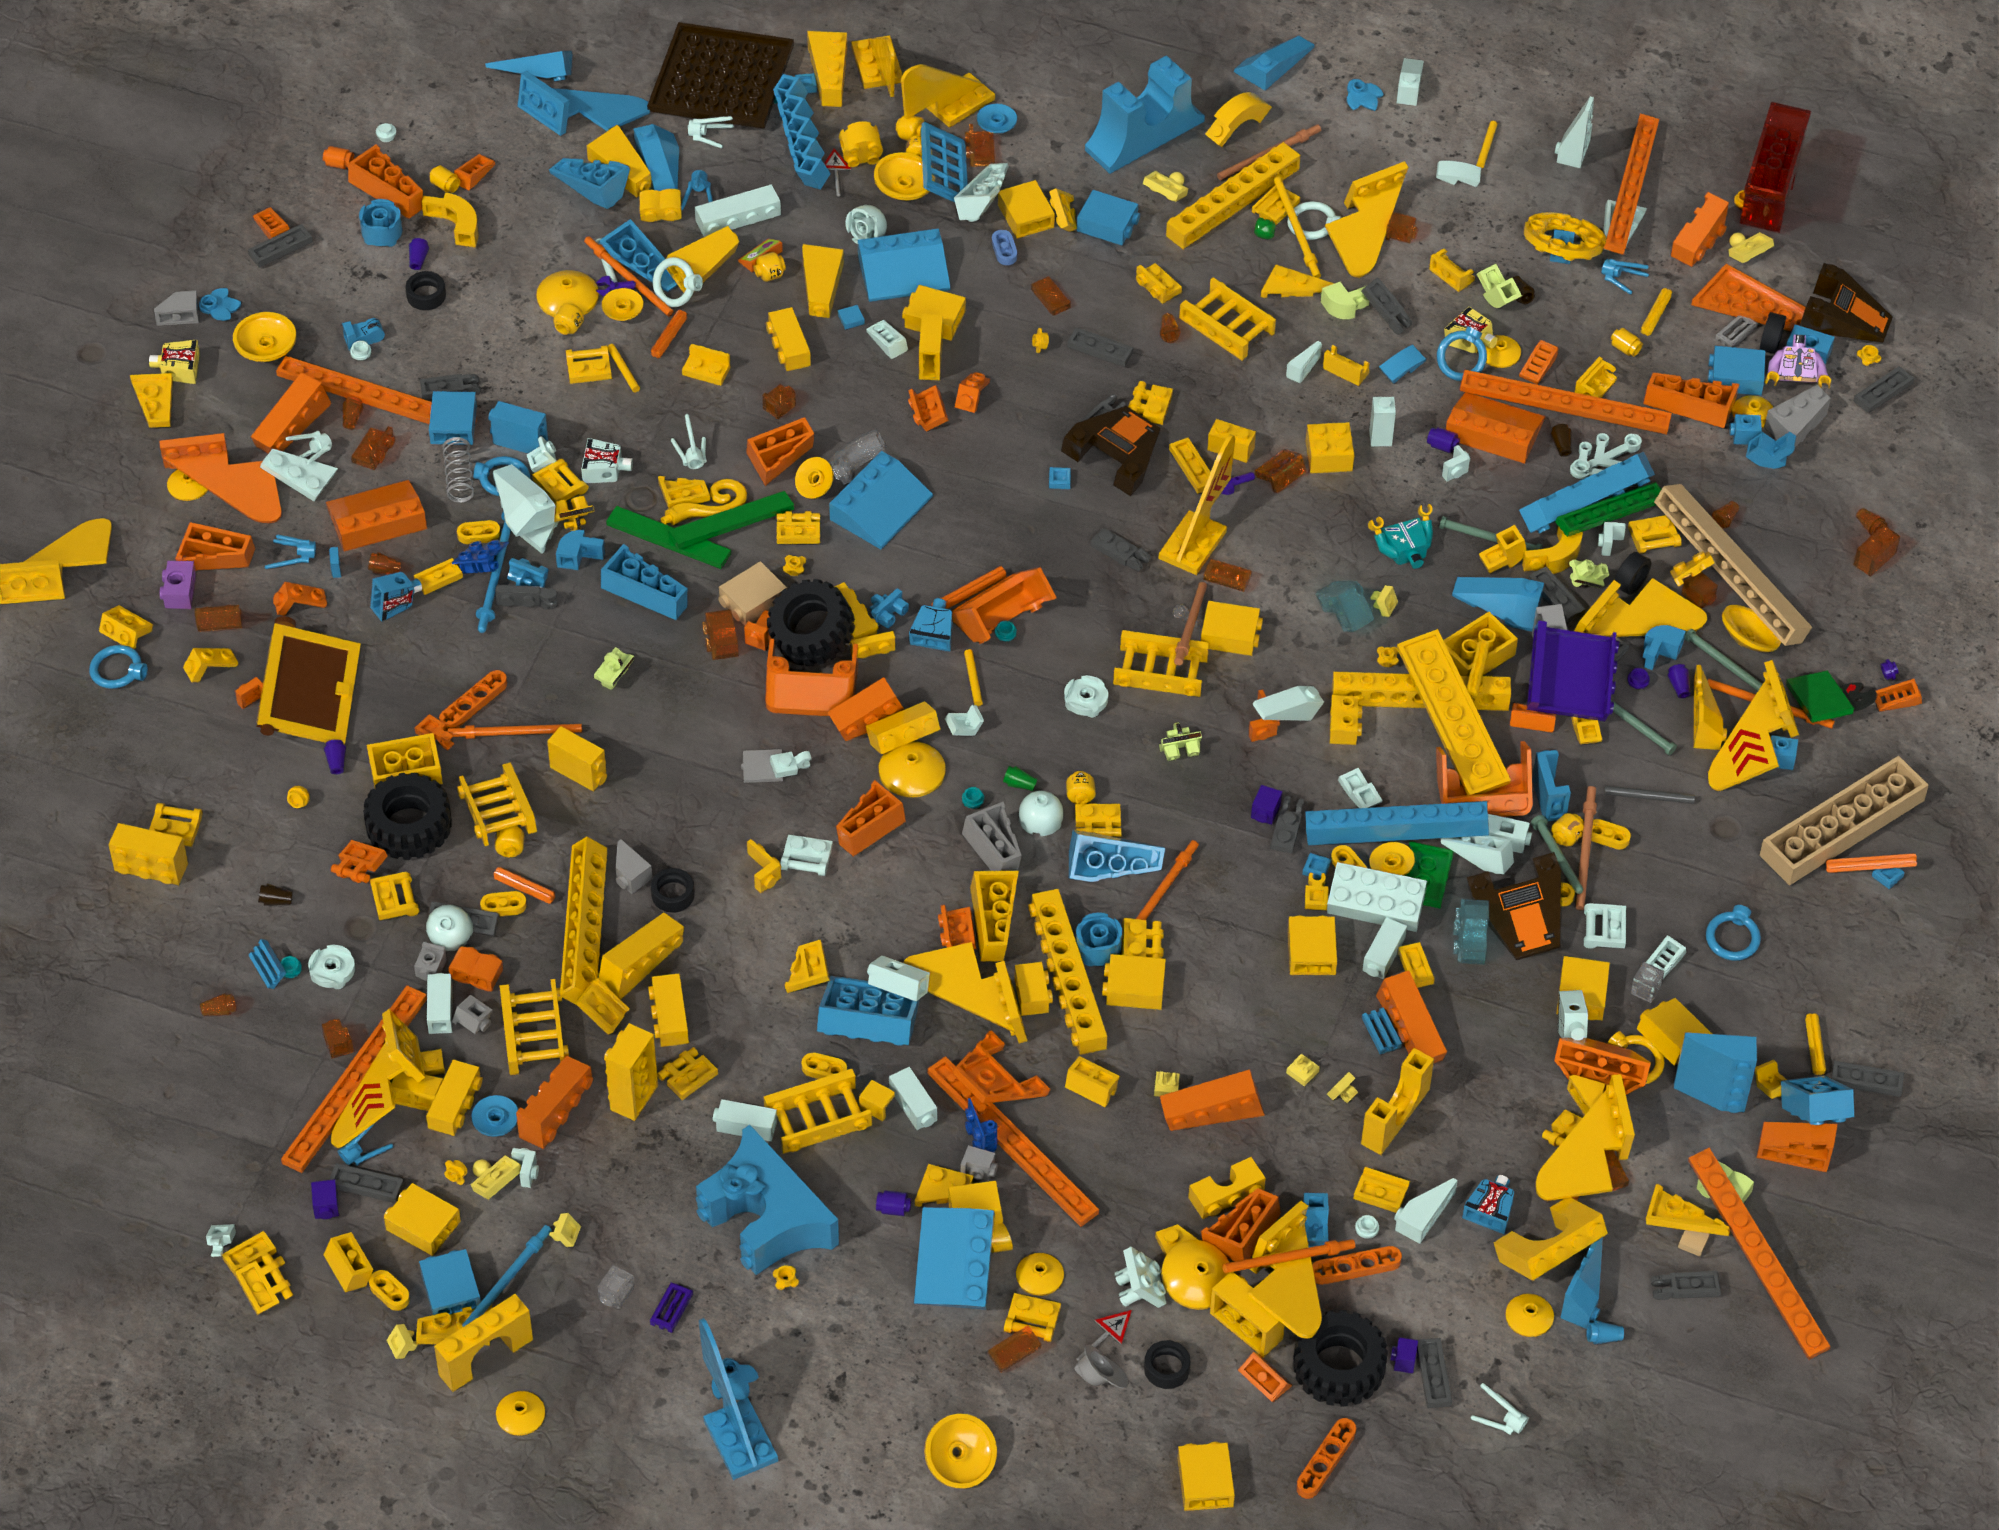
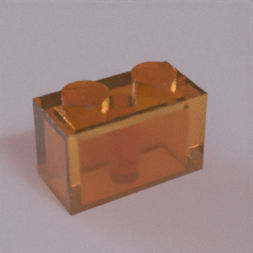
(1876, 550)
(721, 634)

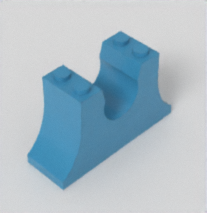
(1141, 124)
(788, 1210)

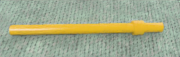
(1309, 257)

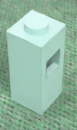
(1382, 421)
(1510, 829)
(1384, 948)
(898, 978)
(439, 1003)
(913, 1098)
(735, 1116)

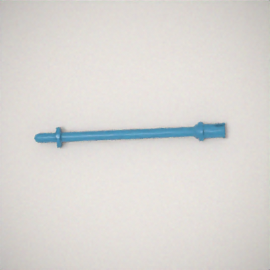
(485, 613)

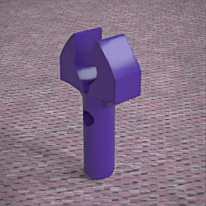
(607, 280)
(1229, 489)

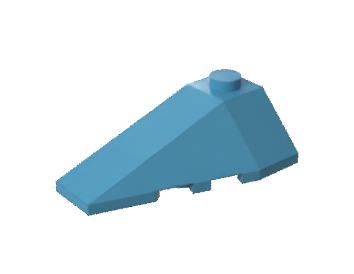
(1274, 62)
(549, 65)
(660, 155)
(595, 181)
(635, 251)
(1506, 598)
(1104, 856)
(1583, 1292)

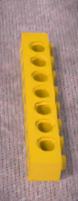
(1232, 195)
(1400, 691)
(1051, 904)
(583, 918)

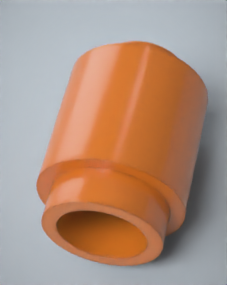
(337, 157)

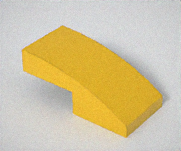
(1586, 730)

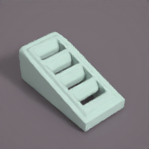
(889, 340)
(1303, 363)
(1672, 945)

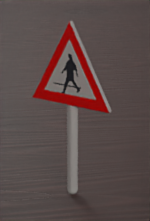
(836, 162)
(1113, 1325)

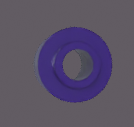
(1443, 439)
(893, 1203)

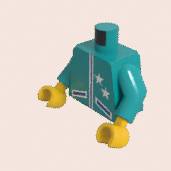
(1405, 540)

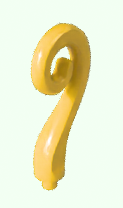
(688, 510)

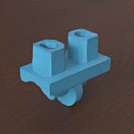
(525, 574)
(885, 606)

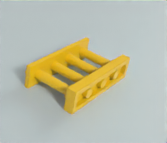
(1221, 334)
(1163, 646)
(513, 792)
(515, 1038)
(813, 1091)

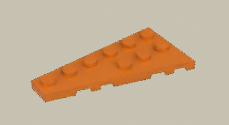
(1740, 294)

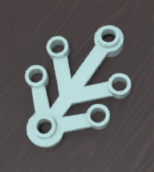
(1582, 468)

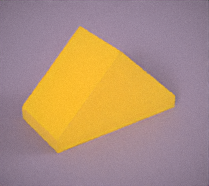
(1585, 1091)

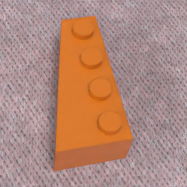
(1692, 398)
(292, 414)
(554, 1101)
(1213, 1102)

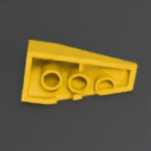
(1707, 716)

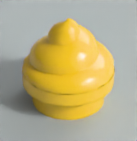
(298, 796)

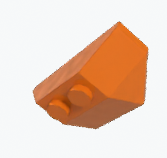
(1600, 1061)

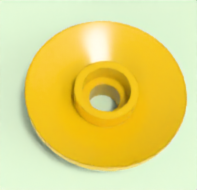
(622, 304)
(1504, 354)
(1752, 406)
(807, 475)
(183, 487)
(1392, 858)
(1038, 1282)
(1528, 1323)
(524, 1421)

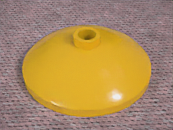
(900, 176)
(567, 288)
(264, 336)
(1749, 629)
(912, 777)
(1185, 1281)
(975, 1447)

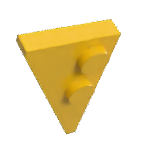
(1292, 283)
(1678, 1214)

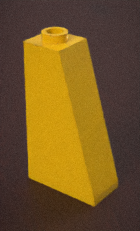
(616, 147)
(705, 255)
(822, 275)

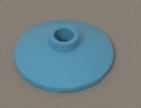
(997, 118)
(494, 1108)

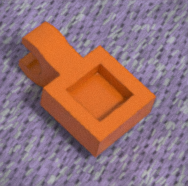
(438, 728)

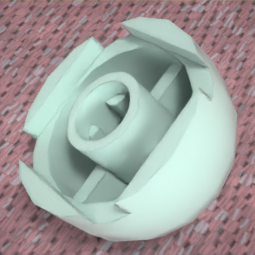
(866, 222)
(1041, 813)
(449, 927)

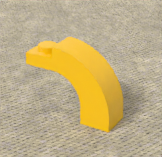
(1234, 113)
(456, 210)
(1555, 557)

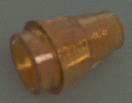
(1169, 329)
(351, 412)
(1725, 514)
(1870, 520)
(383, 564)
(219, 1005)

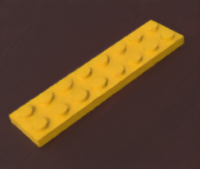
(1453, 713)

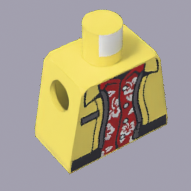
(1475, 320)
(179, 359)

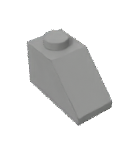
(178, 309)
(631, 868)

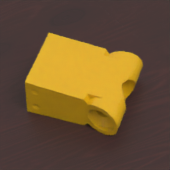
(984, 1197)

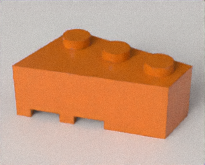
(1702, 231)
(1240, 1229)

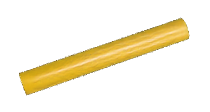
(1487, 144)
(623, 368)
(973, 678)

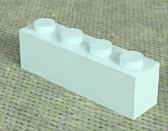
(738, 210)

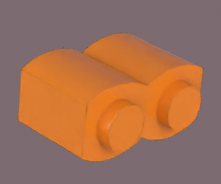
(476, 968)

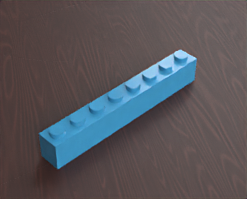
(1397, 823)

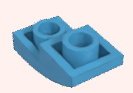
(1401, 363)

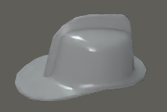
(1099, 1369)

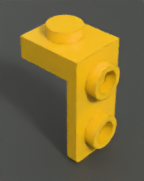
(207, 657)
(771, 871)

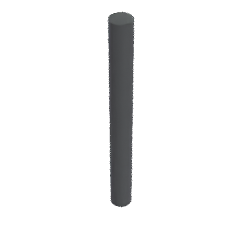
(1649, 794)

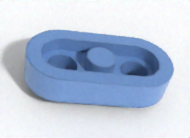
(1004, 247)

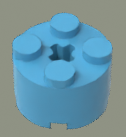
(380, 223)
(1098, 938)

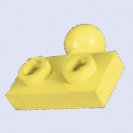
(1169, 187)
(1745, 249)
(495, 1177)

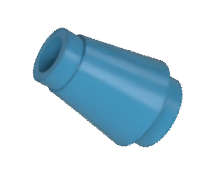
(1602, 1332)

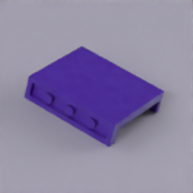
(1572, 673)

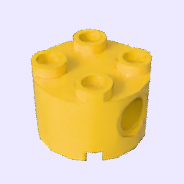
(861, 144)

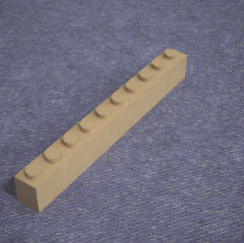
(1733, 565)

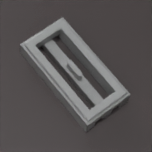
(1728, 340)

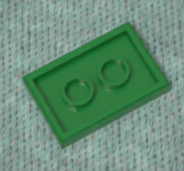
(1819, 696)
(1433, 866)

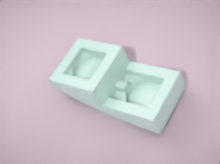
(1453, 171)
(1358, 789)

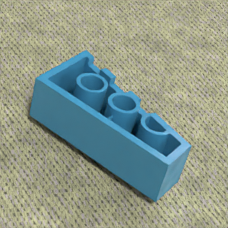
(643, 584)

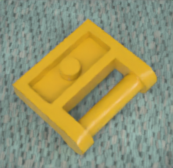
(590, 369)
(555, 485)
(1654, 529)
(174, 827)
(386, 896)
(1033, 1311)

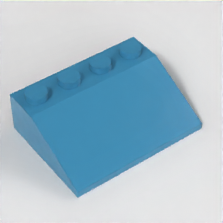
(901, 262)
(879, 501)
(866, 1012)
(1717, 1069)
(954, 1257)

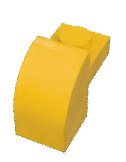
(1507, 552)

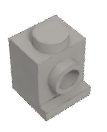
(430, 960)
(473, 1015)
(979, 1163)

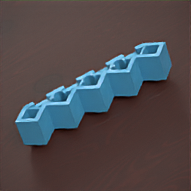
(801, 131)
(1587, 492)

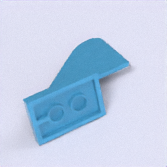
(555, 105)
(735, 1426)

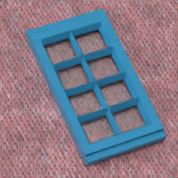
(943, 162)

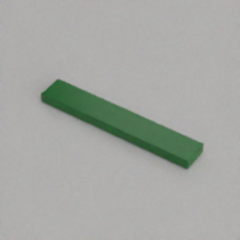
(1608, 510)
(731, 519)
(658, 534)

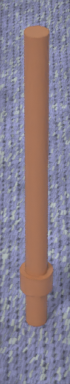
(1301, 136)
(1183, 646)
(1589, 810)

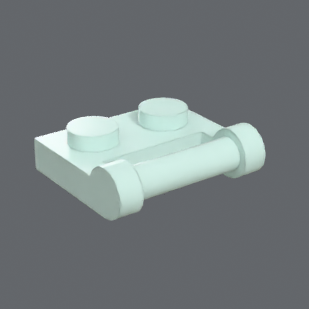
(806, 850)
(1612, 926)

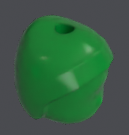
(1265, 228)

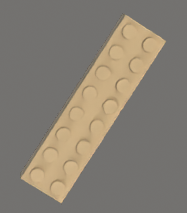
(1843, 820)

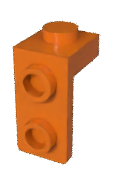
(970, 390)
(298, 593)
(757, 634)
(249, 692)
(1260, 728)

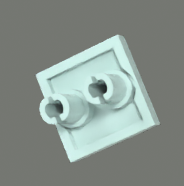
(1144, 1279)

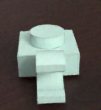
(788, 765)
(220, 1236)

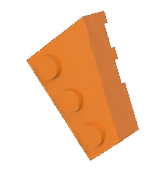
(779, 448)
(215, 548)
(864, 709)
(870, 820)
(1798, 1144)

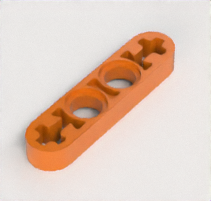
(475, 702)
(1357, 1269)
(1326, 1458)

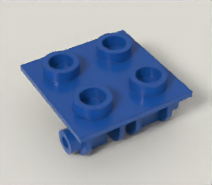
(480, 557)
(983, 1133)

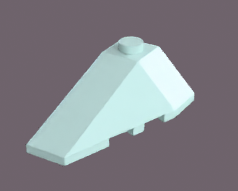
(1577, 137)
(980, 192)
(523, 501)

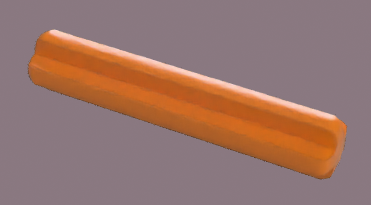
(668, 334)
(524, 885)

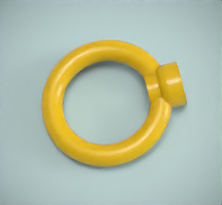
(1623, 1041)

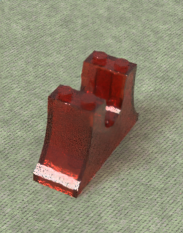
(1774, 167)

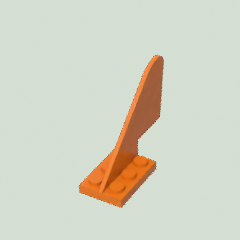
(239, 485)

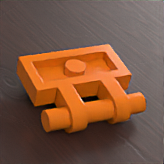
(363, 857)

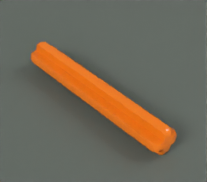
(974, 587)
(1871, 863)

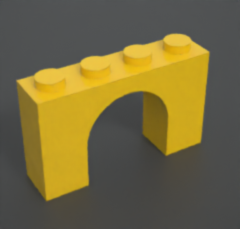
(1386, 1119)
(1533, 1258)
(455, 1353)

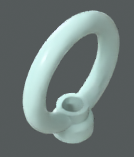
(1312, 205)
(692, 281)

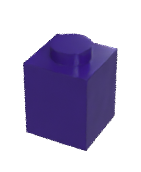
(1266, 804)
(325, 1199)

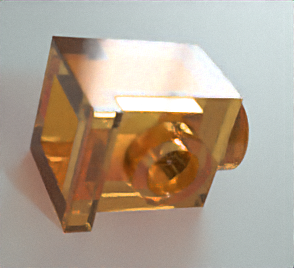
(1401, 228)
(779, 401)
(337, 1038)

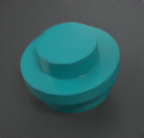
(1005, 631)
(973, 797)
(291, 966)

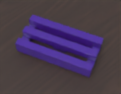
(670, 1326)

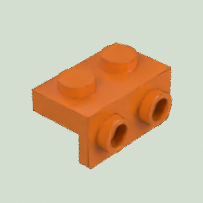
(928, 408)
(957, 927)

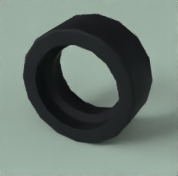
(425, 278)
(1772, 332)
(1633, 572)
(672, 875)
(1167, 1381)

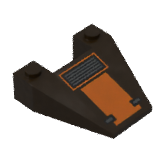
(1851, 309)
(1120, 435)
(1526, 913)

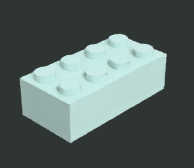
(1375, 895)

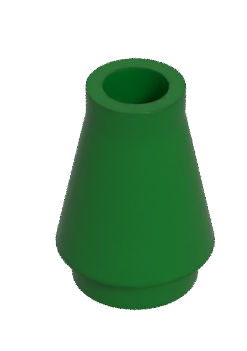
(1019, 779)

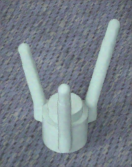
(699, 127)
(319, 444)
(694, 457)
(1515, 1419)

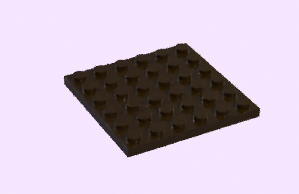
(720, 74)

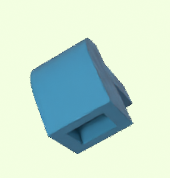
(1770, 453)
(575, 546)
(1662, 641)
(1317, 1218)

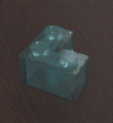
(1347, 602)
(1471, 931)

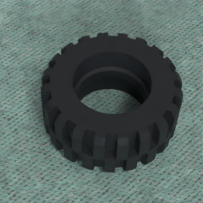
(824, 641)
(405, 793)
(1341, 1385)

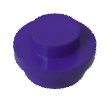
(1889, 669)
(1638, 678)

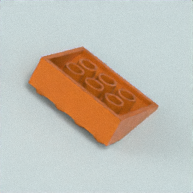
(1494, 426)
(377, 515)

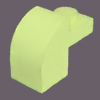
(1497, 289)
(1342, 303)

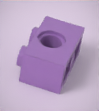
(178, 584)

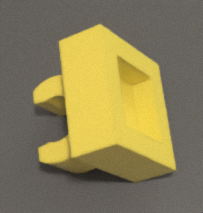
(1385, 600)
(1302, 1069)
(1166, 1083)
(1343, 1089)
(566, 1230)
(401, 1341)

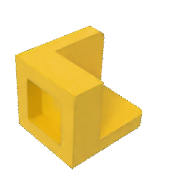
(876, 1098)

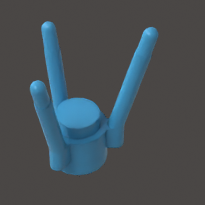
(698, 183)
(1613, 268)
(304, 548)
(351, 1151)

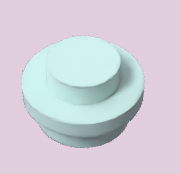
(386, 132)
(360, 350)
(1367, 1226)

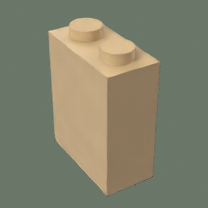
(750, 593)

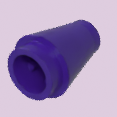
(417, 253)
(1680, 680)
(335, 756)

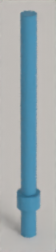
(532, 1246)

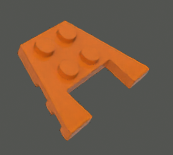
(990, 1080)

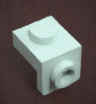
(542, 455)
(1457, 465)
(1611, 532)
(965, 723)
(529, 1165)

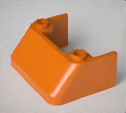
(1002, 602)
(806, 691)
(1505, 801)

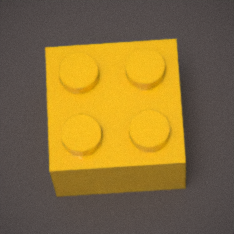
(1329, 447)

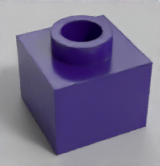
(1404, 1355)

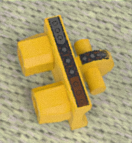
(580, 508)

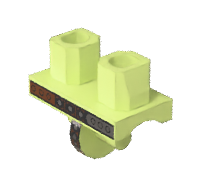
(1588, 574)
(613, 668)
(1181, 739)

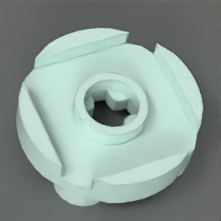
(1086, 706)
(335, 977)

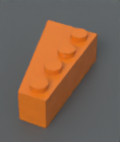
(383, 180)
(1410, 1016)

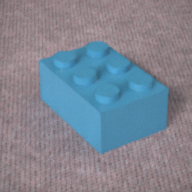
(1817, 1099)

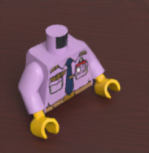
(1798, 364)

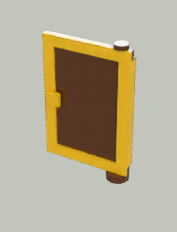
(307, 683)

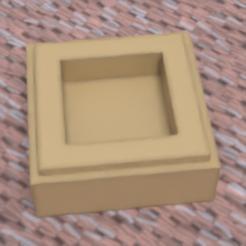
(1693, 1242)

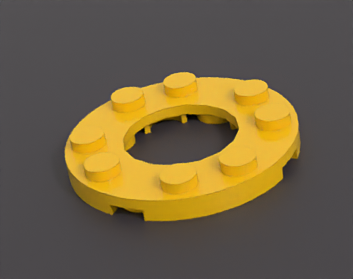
(1591, 235)

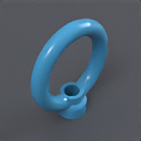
(1472, 336)
(482, 471)
(137, 669)
(1739, 916)

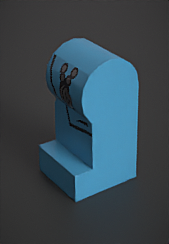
(368, 331)

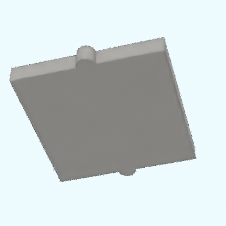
(757, 766)

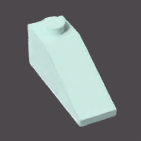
(1409, 81)
(1291, 704)
(1485, 852)
(1423, 1211)

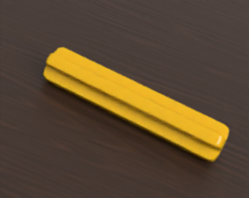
(1656, 311)
(1477, 668)
(1815, 1044)

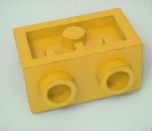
(1157, 282)
(707, 364)
(124, 626)

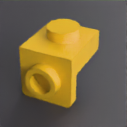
(1769, 1079)

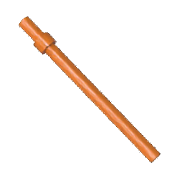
(601, 253)
(1749, 697)
(471, 731)
(1182, 860)
(1329, 1248)

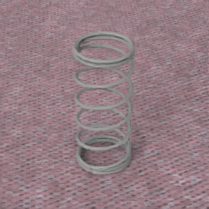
(447, 475)

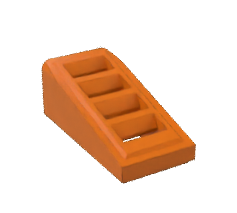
(472, 172)
(271, 226)
(1545, 351)
(1905, 701)

